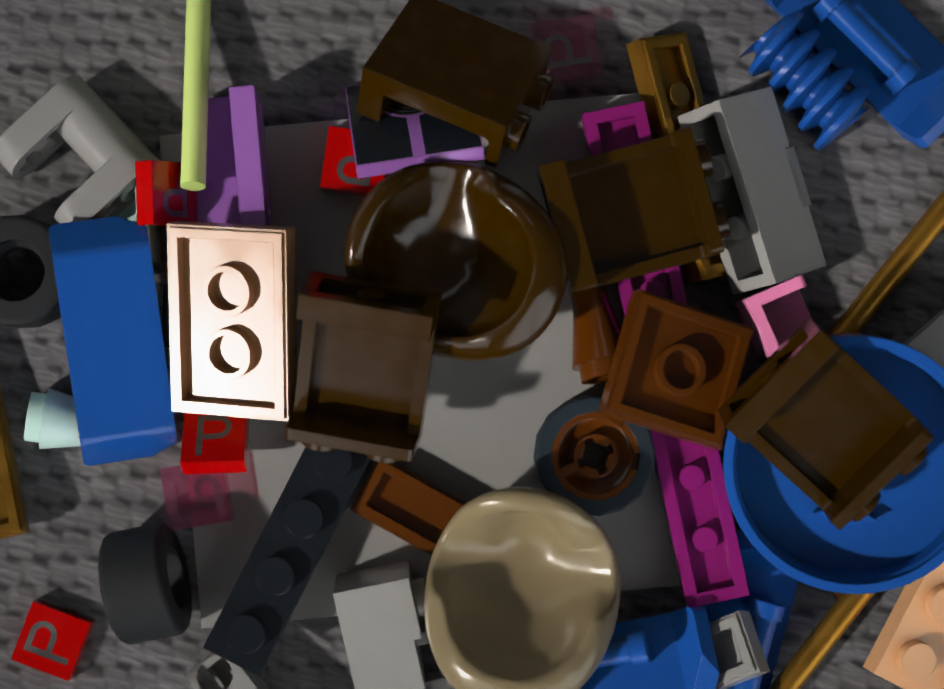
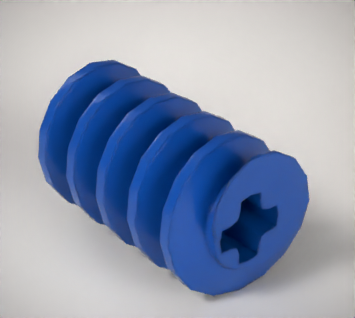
(807, 78)

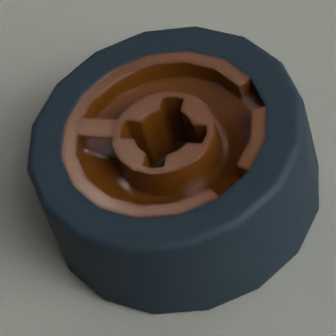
(599, 488)

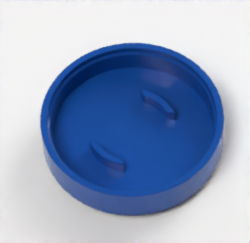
(897, 538)

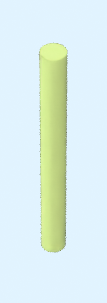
(195, 95)

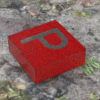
(339, 166)
(160, 194)
(214, 444)
(52, 639)

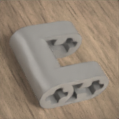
(80, 118)

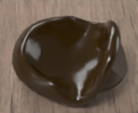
(472, 240)

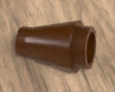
(594, 335)

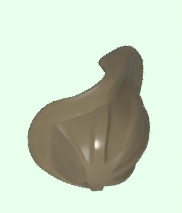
(521, 593)

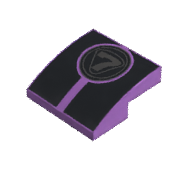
(405, 138)

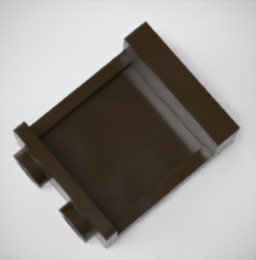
(458, 73)
(634, 210)
(363, 366)
(826, 424)

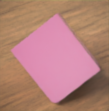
(774, 314)

